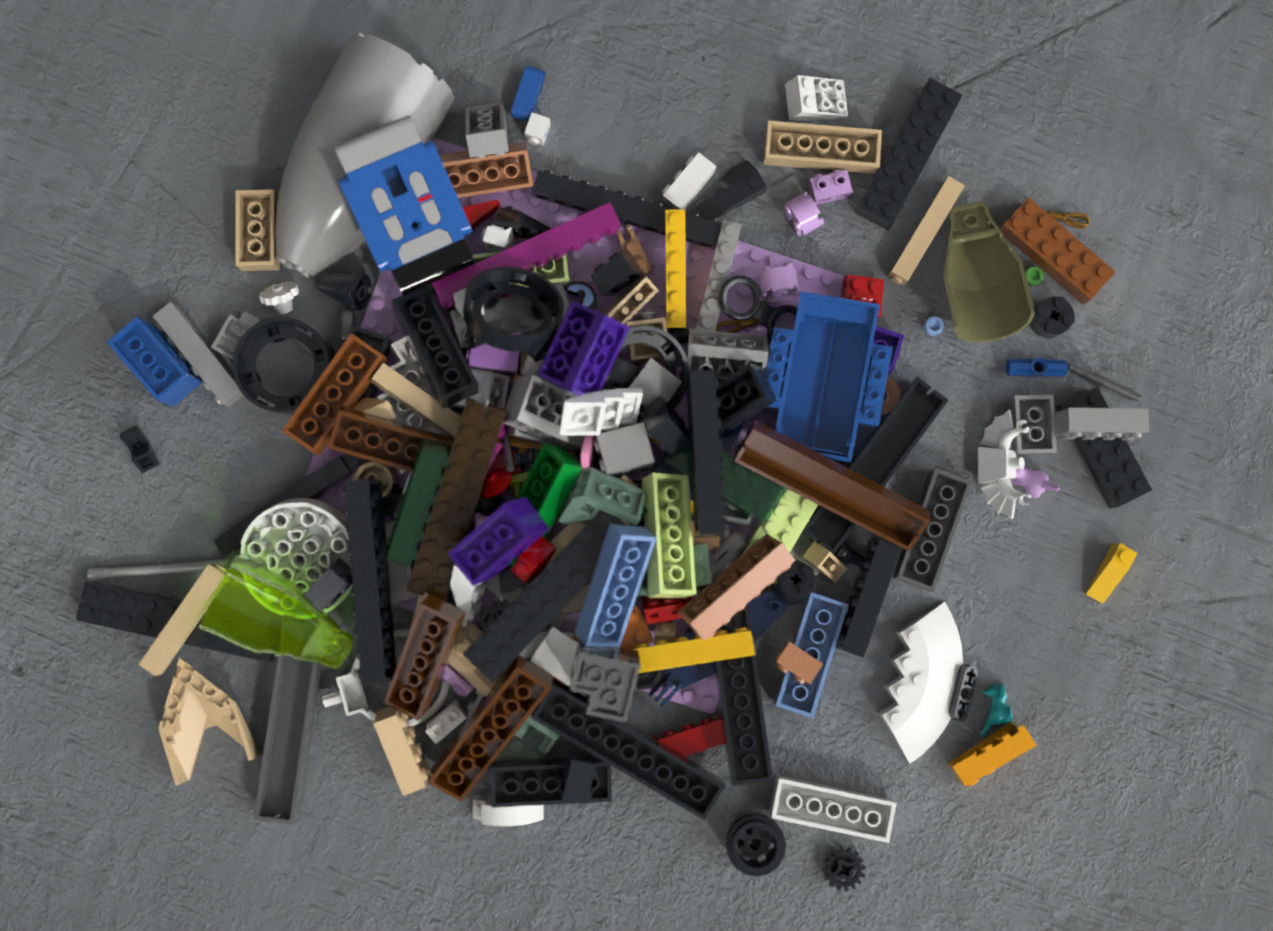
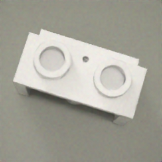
(497, 238)
(445, 721)

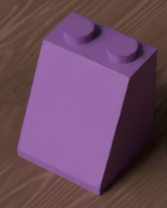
(493, 359)

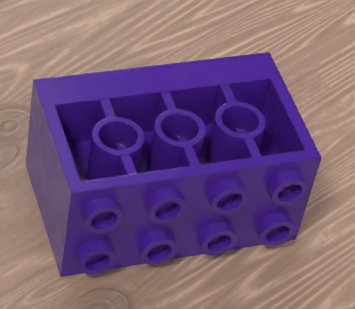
(583, 350)
(498, 541)

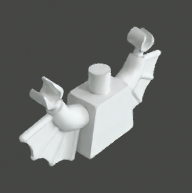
(999, 464)

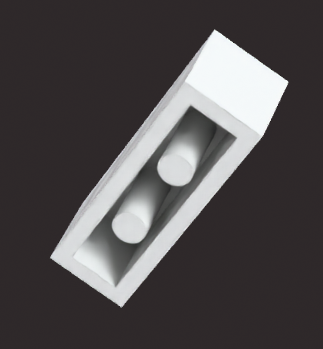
(688, 182)

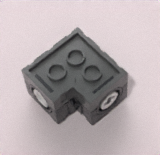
(606, 678)

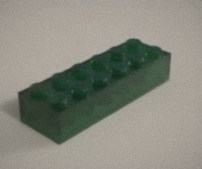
(743, 488)
(416, 501)

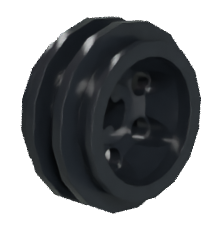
(773, 856)

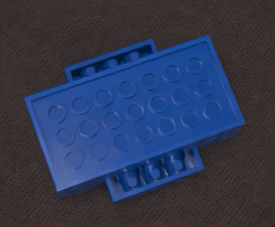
(828, 374)

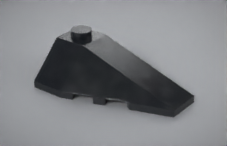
(731, 191)
(522, 224)

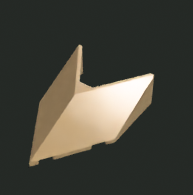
(189, 710)

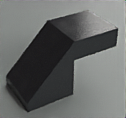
(141, 449)

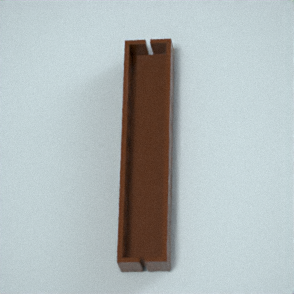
(832, 485)

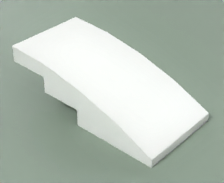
(600, 411)
(557, 655)

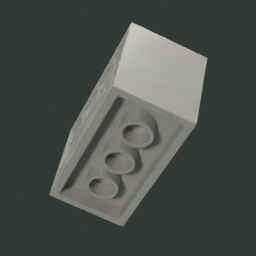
(725, 352)
(537, 410)
(624, 451)

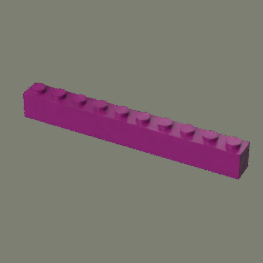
(537, 250)

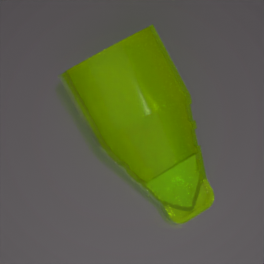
(273, 617)

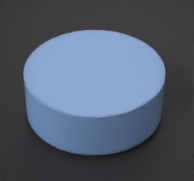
(933, 326)

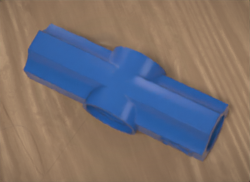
(1047, 367)

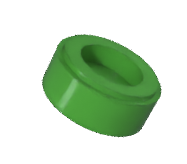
(1034, 275)

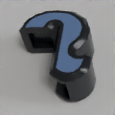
(583, 291)

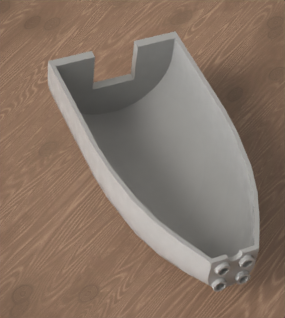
(363, 91)

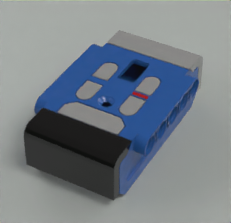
(405, 205)

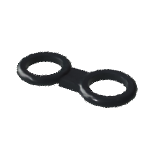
(760, 310)

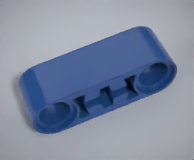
(528, 93)

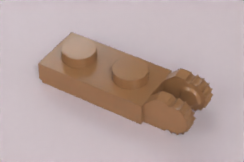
(634, 247)

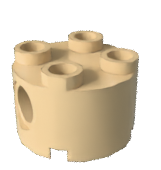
(378, 472)

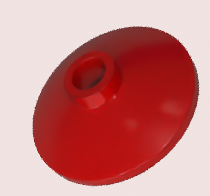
(495, 482)

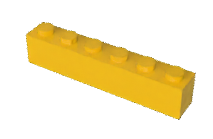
(675, 269)
(696, 651)

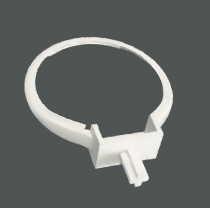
(354, 698)

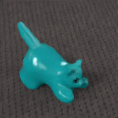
(999, 710)

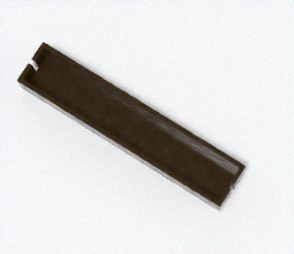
(456, 497)

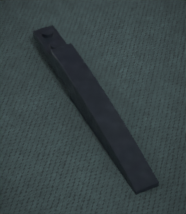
(308, 487)

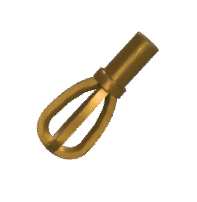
(1063, 217)
(741, 324)

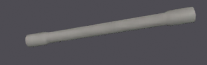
(105, 572)

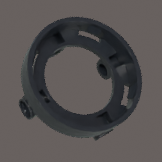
(486, 291)
(274, 331)
(668, 348)

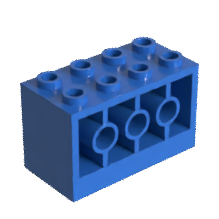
(154, 362)

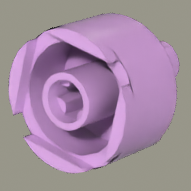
(803, 213)
(778, 283)

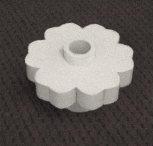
(280, 296)

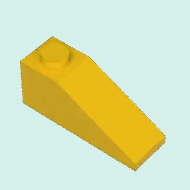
(1110, 572)

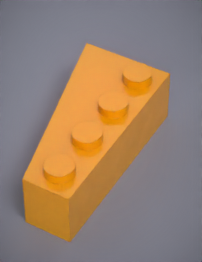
(992, 753)

